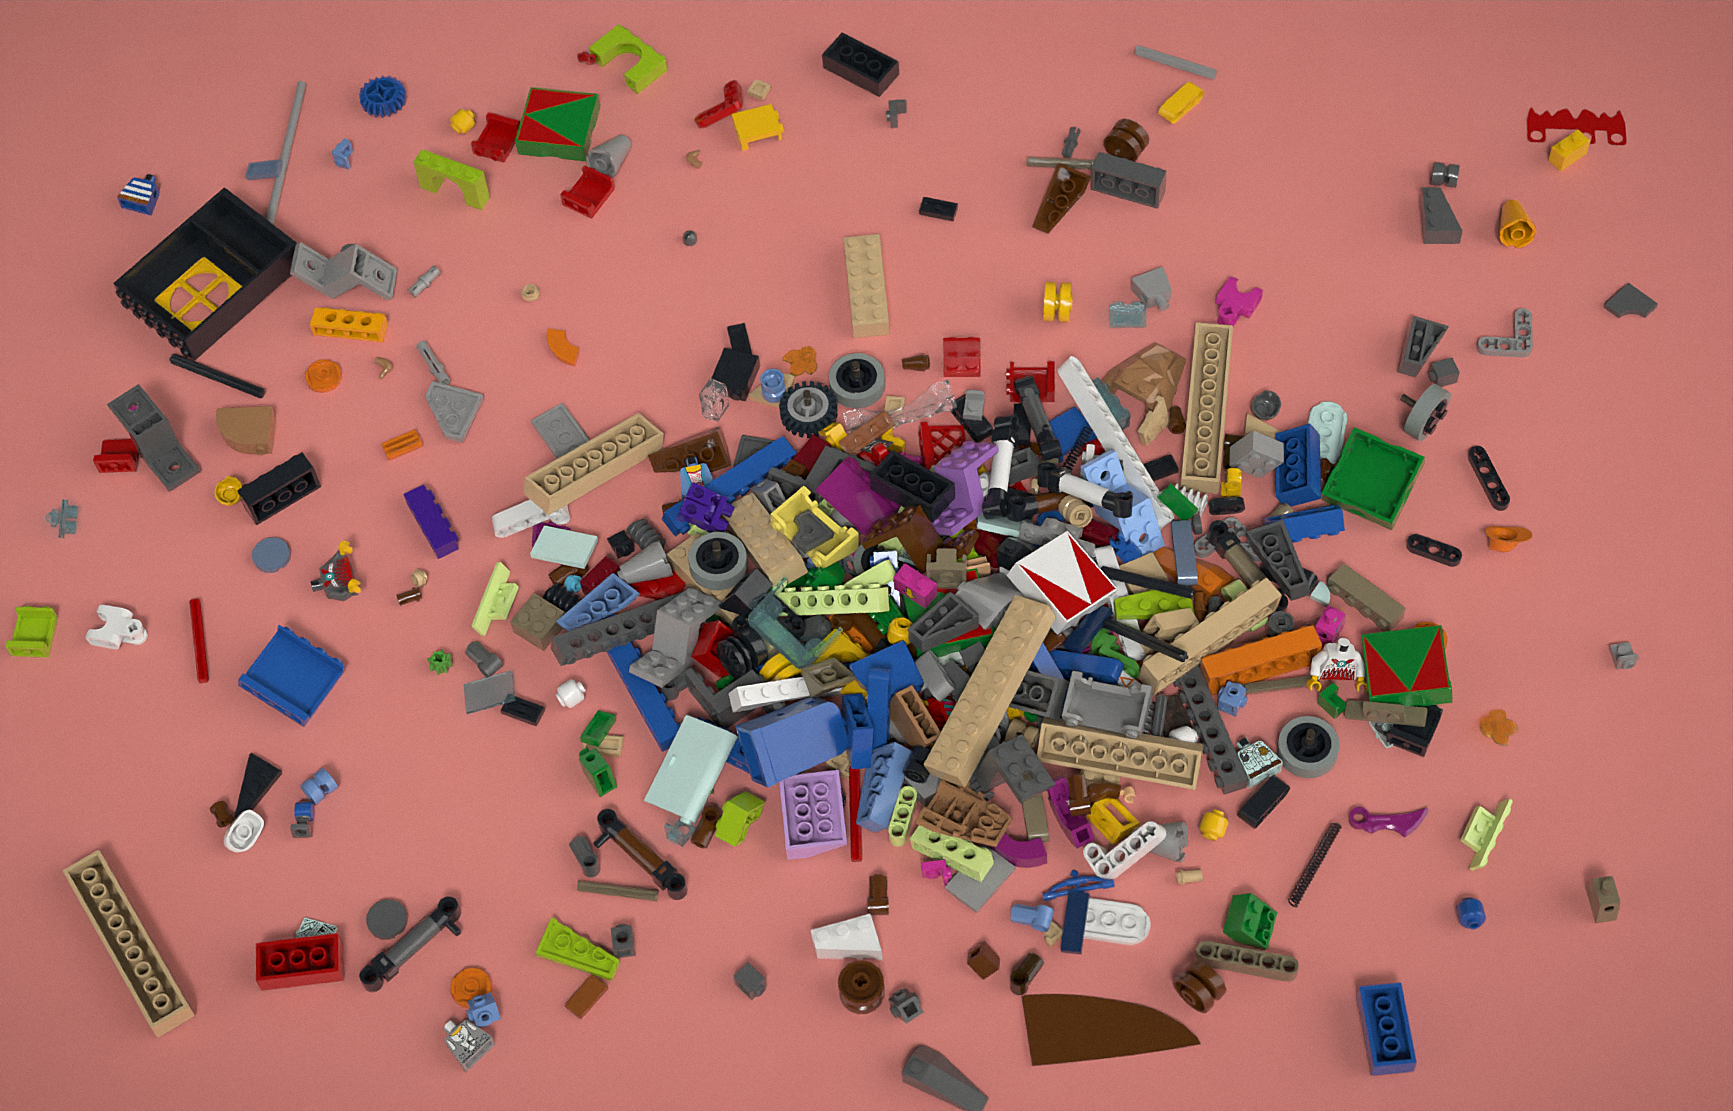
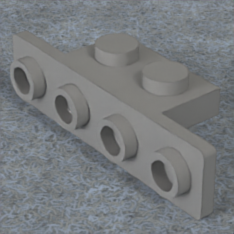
(1050, 530)

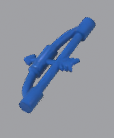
(1076, 881)

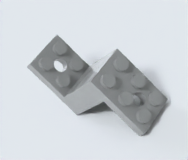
(343, 271)
(675, 637)

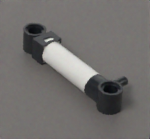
(1005, 437)
(1061, 480)

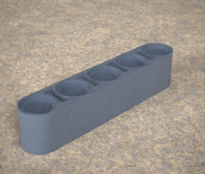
(1184, 552)

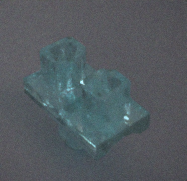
(67, 511)

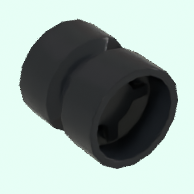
(914, 768)

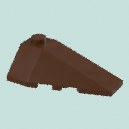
(1060, 196)
(707, 447)

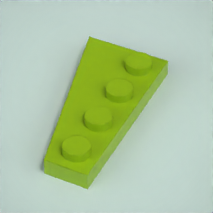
(1148, 603)
(569, 949)

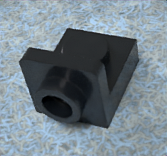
(621, 544)

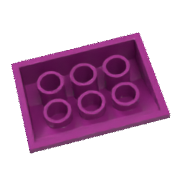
(852, 496)

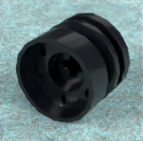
(742, 652)

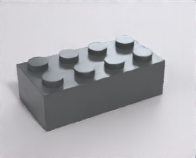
(1128, 180)
(1040, 695)

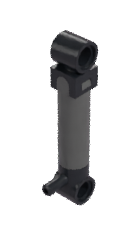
(1031, 403)
(386, 964)

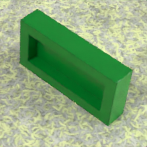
(1177, 502)
(598, 728)

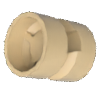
(1075, 511)
(1030, 733)

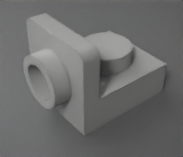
(974, 405)
(1623, 656)

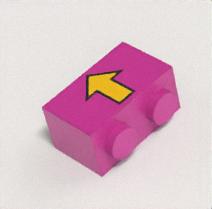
(915, 586)

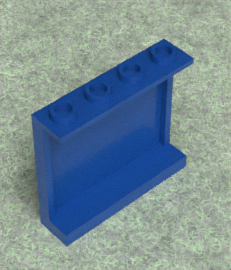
(292, 675)

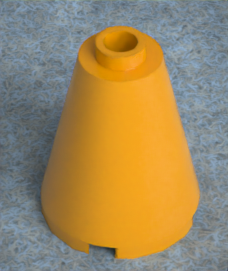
(1516, 225)

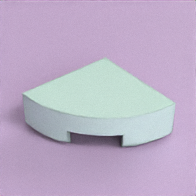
(1321, 594)

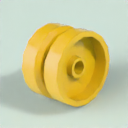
(1057, 302)
(779, 669)

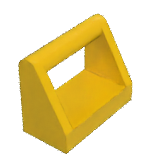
(1108, 824)

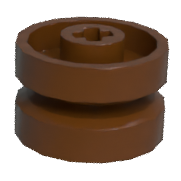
(1126, 140)
(1199, 986)
(861, 987)

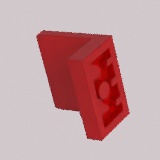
(962, 357)
(117, 456)

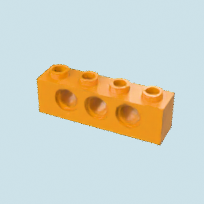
(349, 324)

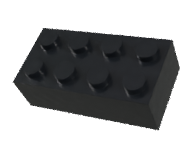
(860, 64)
(912, 485)
(279, 488)

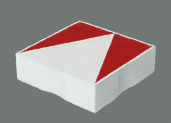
(1064, 579)

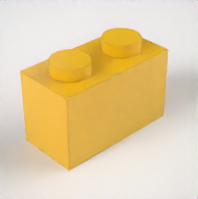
(1569, 150)

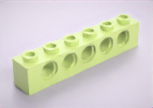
(877, 600)

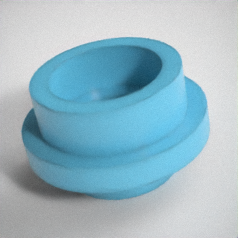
(572, 583)

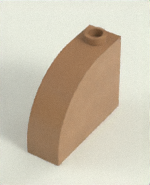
(247, 428)
(913, 718)

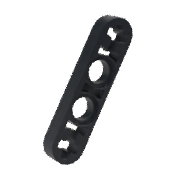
(1491, 477)

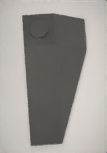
(940, 1078)

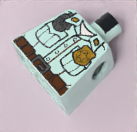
(1257, 761)

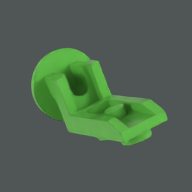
(1105, 646)

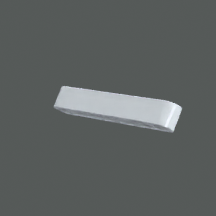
(1106, 557)

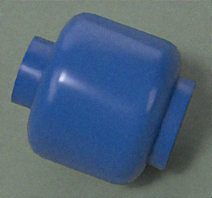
(1471, 913)

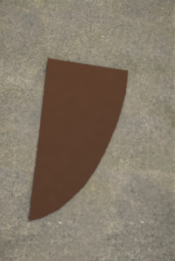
(1095, 1028)

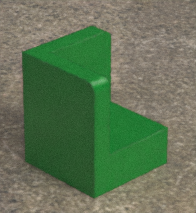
(1331, 701)

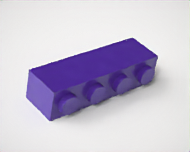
(431, 521)

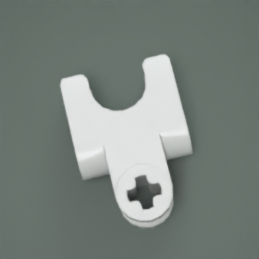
(118, 629)

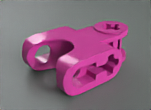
(1235, 303)

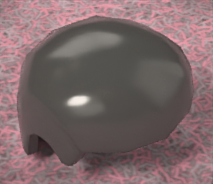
(1266, 405)

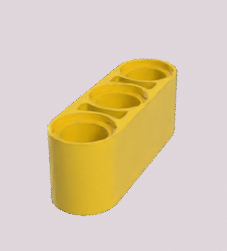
(1181, 102)

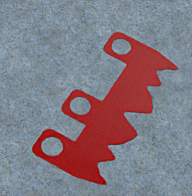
(1586, 123)

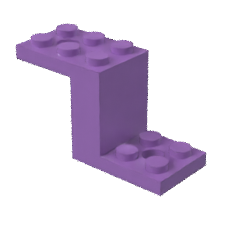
(961, 469)

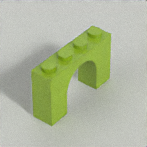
(621, 41)
(433, 167)

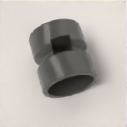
(1445, 174)
(1280, 622)

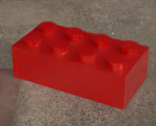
(299, 961)

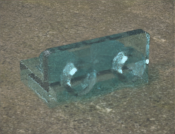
(1127, 315)

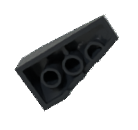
(1012, 551)

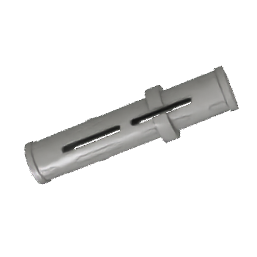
(424, 349)

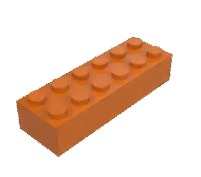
(1261, 659)

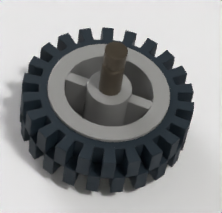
(808, 409)

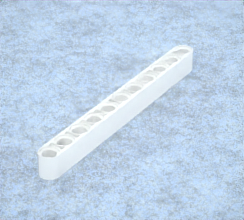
(1111, 434)

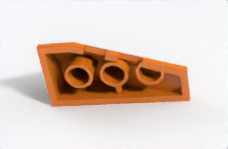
(1210, 576)

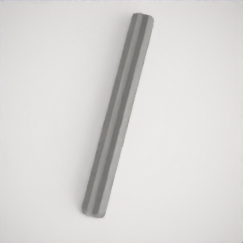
(1175, 62)

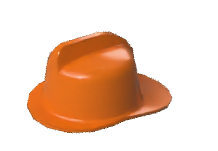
(1506, 538)

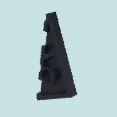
(256, 783)

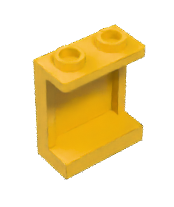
(756, 125)

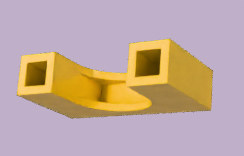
(845, 651)

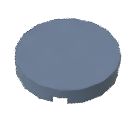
(271, 555)

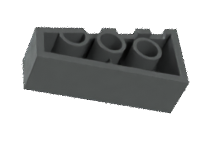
(1279, 556)

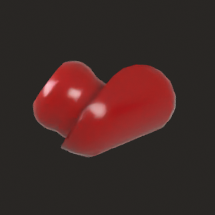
(588, 58)

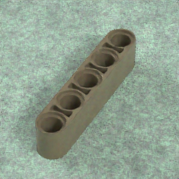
(1035, 816)
(1257, 958)

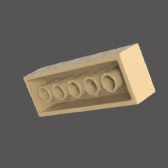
(866, 286)
(766, 548)

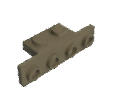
(1385, 713)

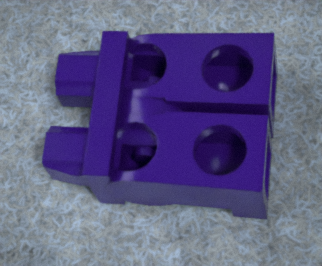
(704, 509)

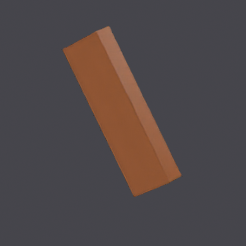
(866, 433)

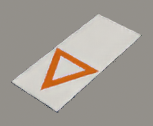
(1127, 681)

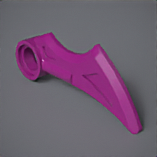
(1401, 823)

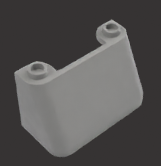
(988, 597)
(1106, 706)

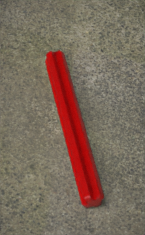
(199, 641)
(855, 829)

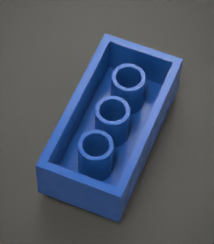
(1300, 474)
(1386, 1029)

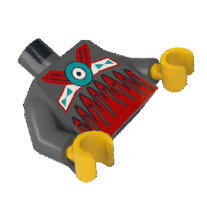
(338, 576)

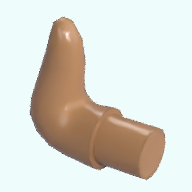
(692, 160)
(387, 366)

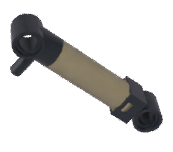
(1229, 547)

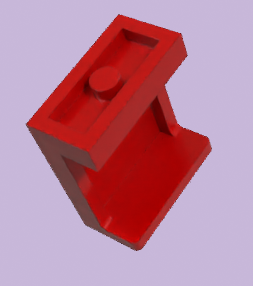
(496, 138)
(588, 192)
(1043, 377)

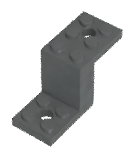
(153, 437)
(824, 466)
(719, 705)
(1007, 764)

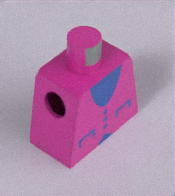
(1331, 624)

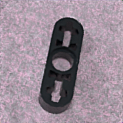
(1418, 550)

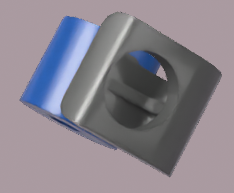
(303, 813)

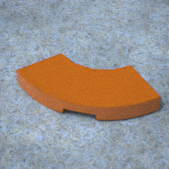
(561, 348)

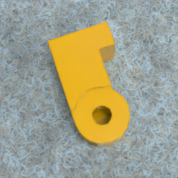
(1233, 482)

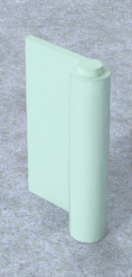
(691, 769)

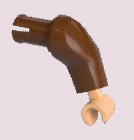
(1105, 789)

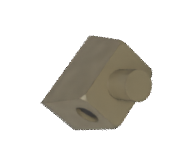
(1601, 895)

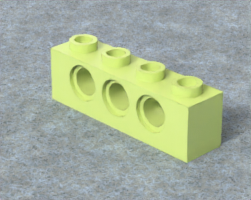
(957, 859)

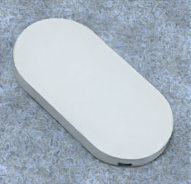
(1116, 922)

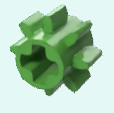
(440, 662)

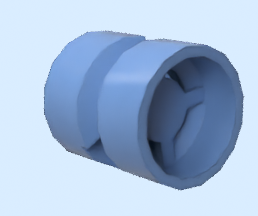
(772, 385)
(319, 786)

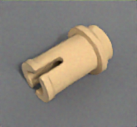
(1189, 876)

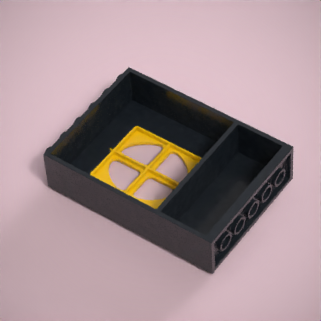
(217, 239)

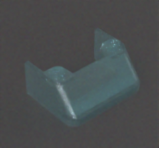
(764, 622)

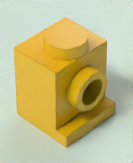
(833, 434)

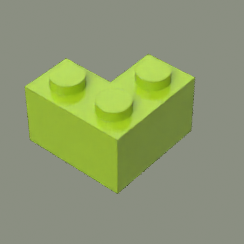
(737, 817)

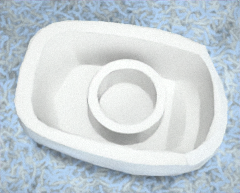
(243, 831)

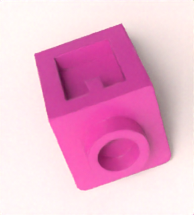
(935, 869)

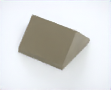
(826, 676)

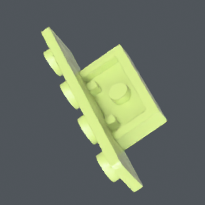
(496, 599)
(1483, 830)

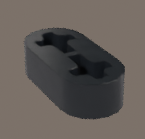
(1226, 505)

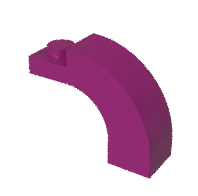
(1075, 827)
(1022, 854)

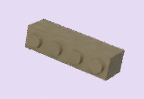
(1366, 598)

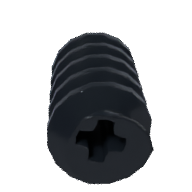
(561, 597)

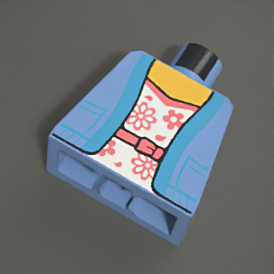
(694, 473)

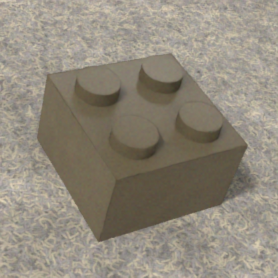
(537, 622)

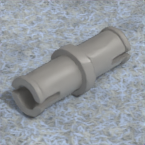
(424, 281)

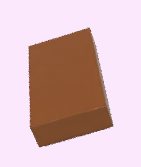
(586, 996)

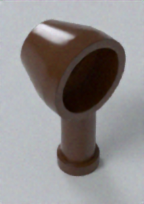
(844, 621)

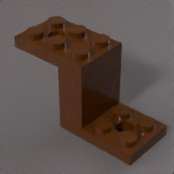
(917, 536)

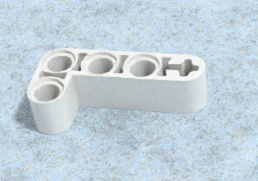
(524, 516)
(1128, 847)

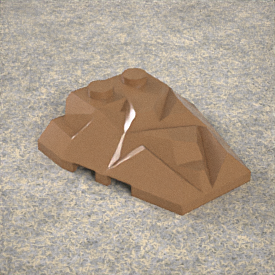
(1147, 375)
(964, 815)

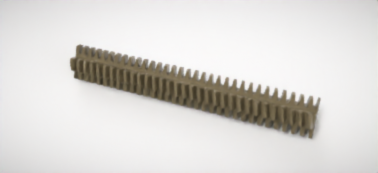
(1053, 163)
(1276, 684)
(618, 891)

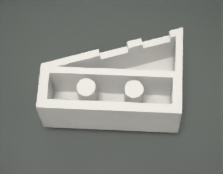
(847, 939)

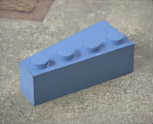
(882, 786)

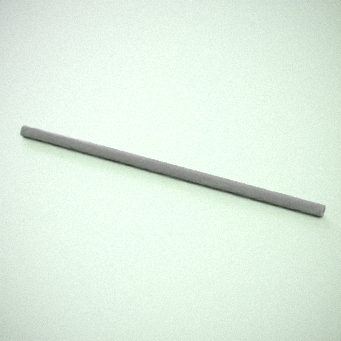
(285, 154)

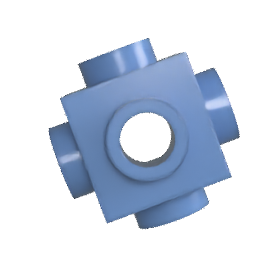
(1232, 698)
(483, 1010)

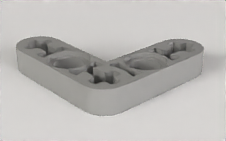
(1515, 343)
(1239, 528)

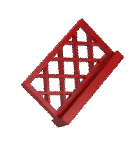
(926, 442)

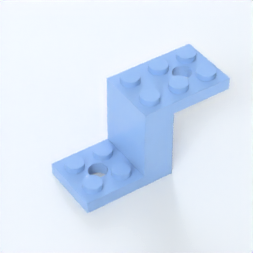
(1143, 516)

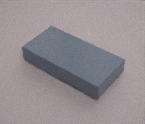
(263, 169)

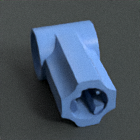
(1036, 917)

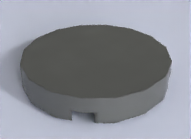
(386, 919)

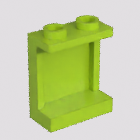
(33, 632)

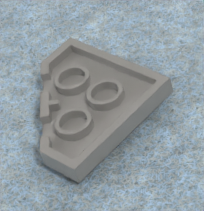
(453, 409)

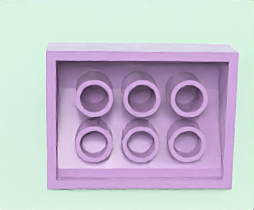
(812, 813)

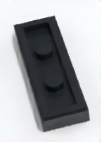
(1025, 428)

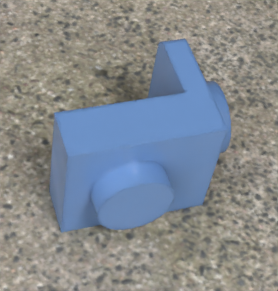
(341, 153)

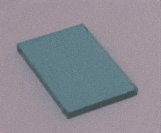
(489, 692)

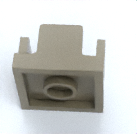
(946, 570)

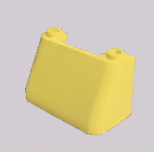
(840, 546)

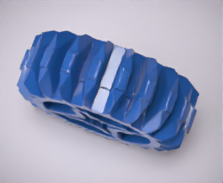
(372, 99)

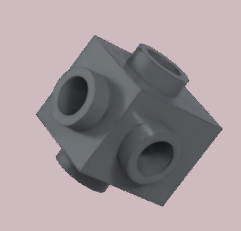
(905, 1005)

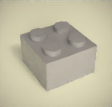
(1256, 454)

